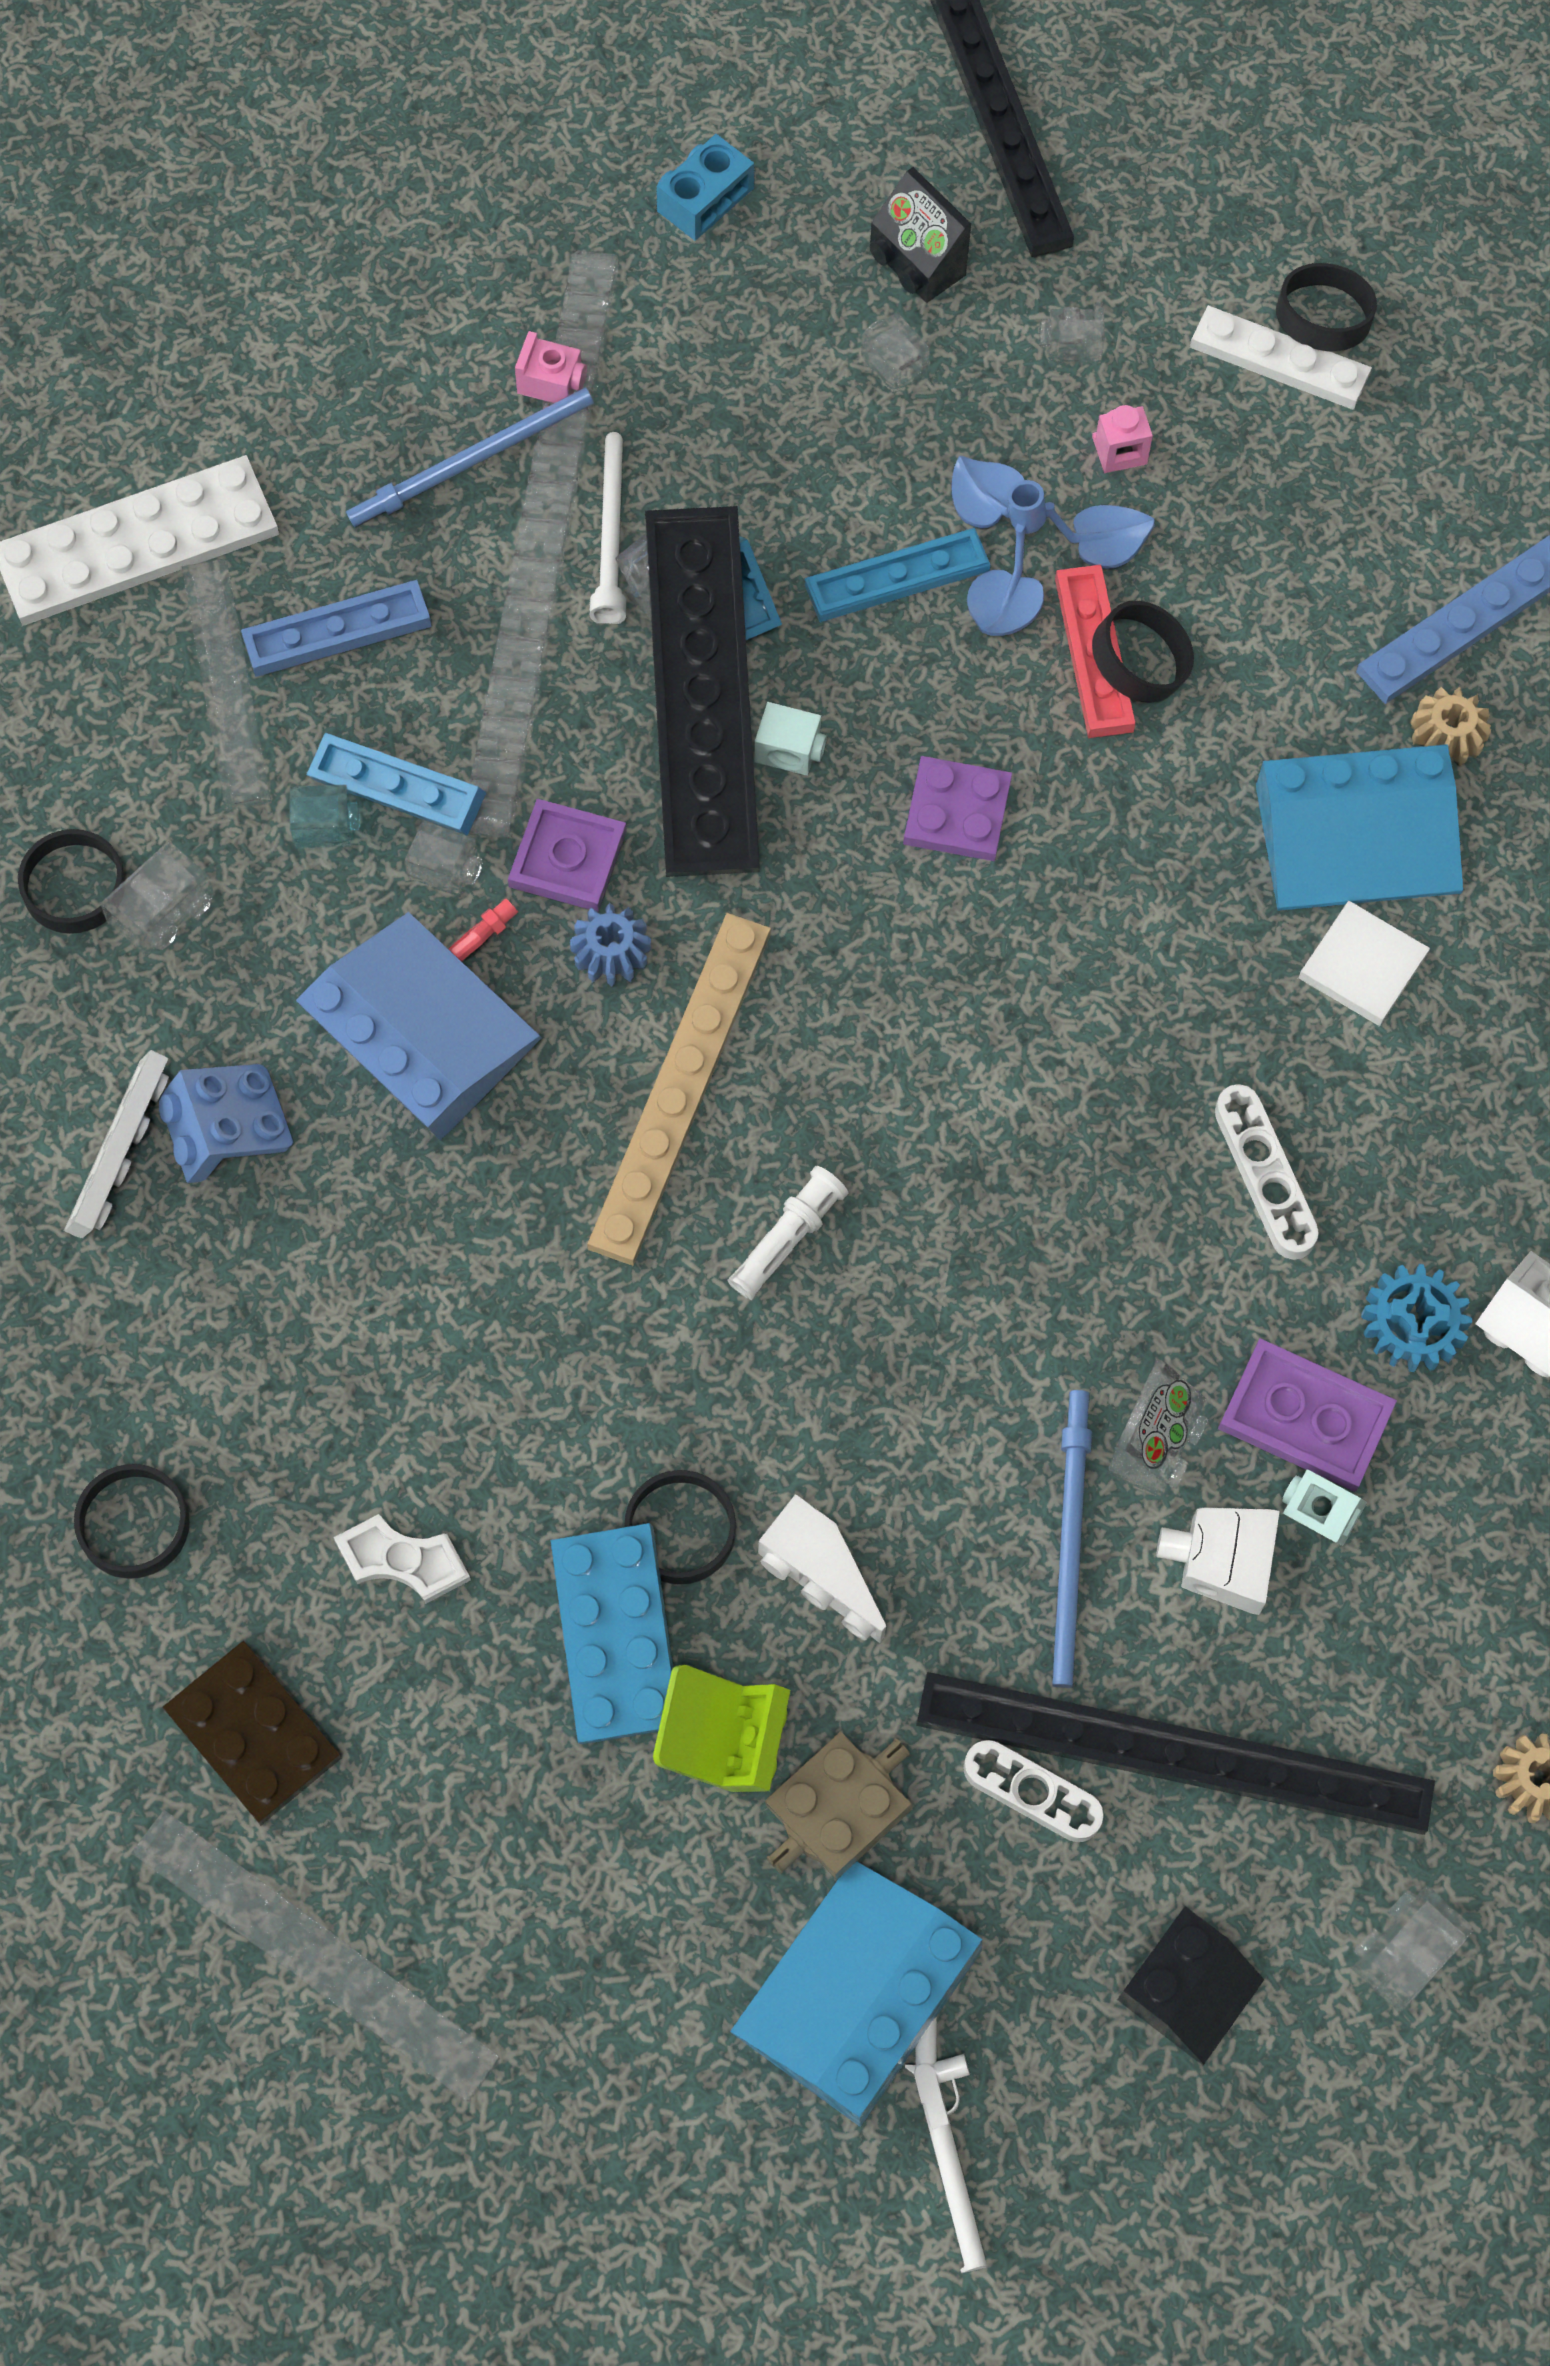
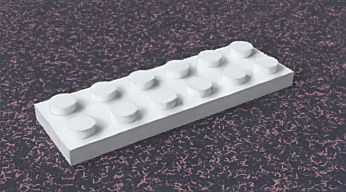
(135, 540)

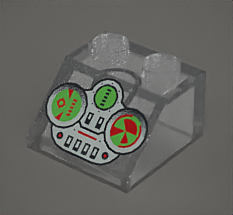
(1158, 1432)

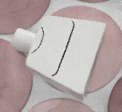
(1225, 1554)

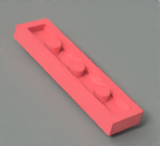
(1083, 608)

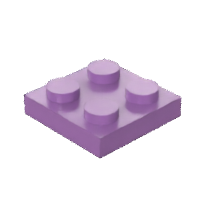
(957, 808)
(567, 855)

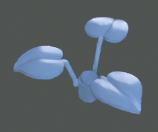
(991, 490)

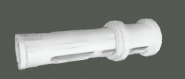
(800, 1216)

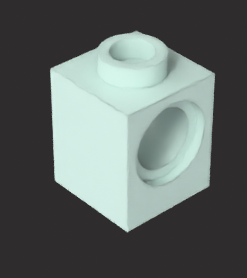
(789, 739)

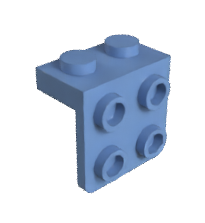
(222, 1116)

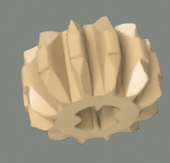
(1442, 710)
(1518, 1771)

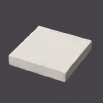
(1364, 963)

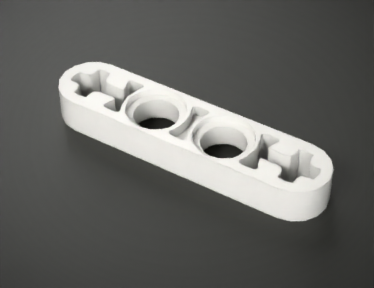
(1273, 1169)

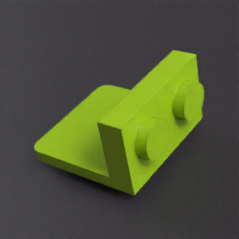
(721, 1730)

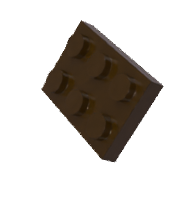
(252, 1732)

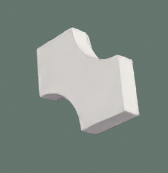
(423, 1564)

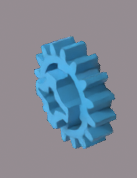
(1435, 1307)

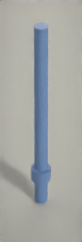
(391, 497)
(1076, 1444)

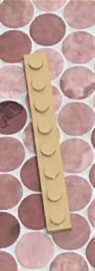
(679, 1090)

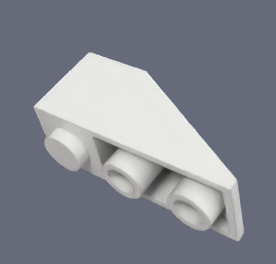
(814, 1554)

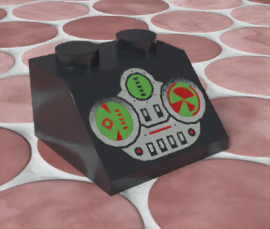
(921, 237)

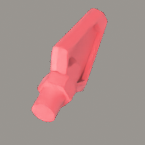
(492, 922)

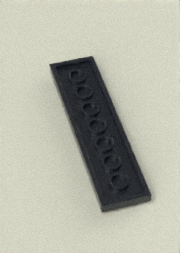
(702, 691)

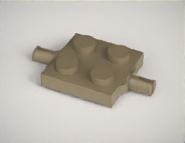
(838, 1805)

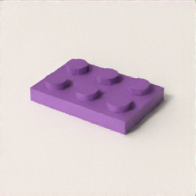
(1307, 1415)

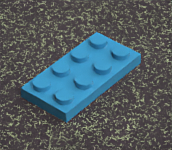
(613, 1631)

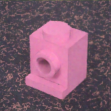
(548, 370)
(1120, 429)

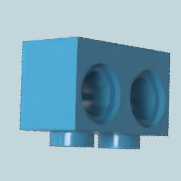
(705, 186)

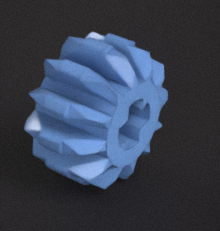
(616, 957)

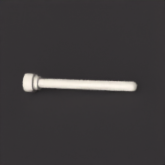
(608, 602)

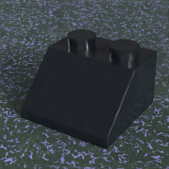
(1192, 1986)

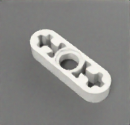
(993, 1782)

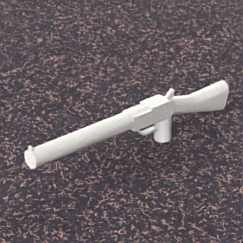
(928, 2076)

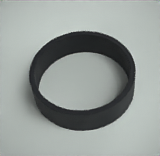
(1318, 336)
(1166, 627)
(40, 850)
(111, 1476)
(707, 1483)

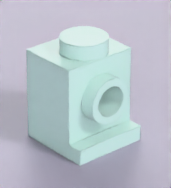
(1345, 1508)

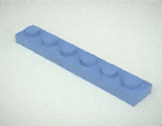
(1459, 624)

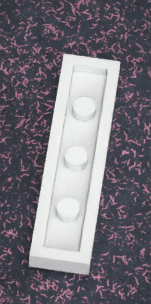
(1280, 357)
(127, 1127)

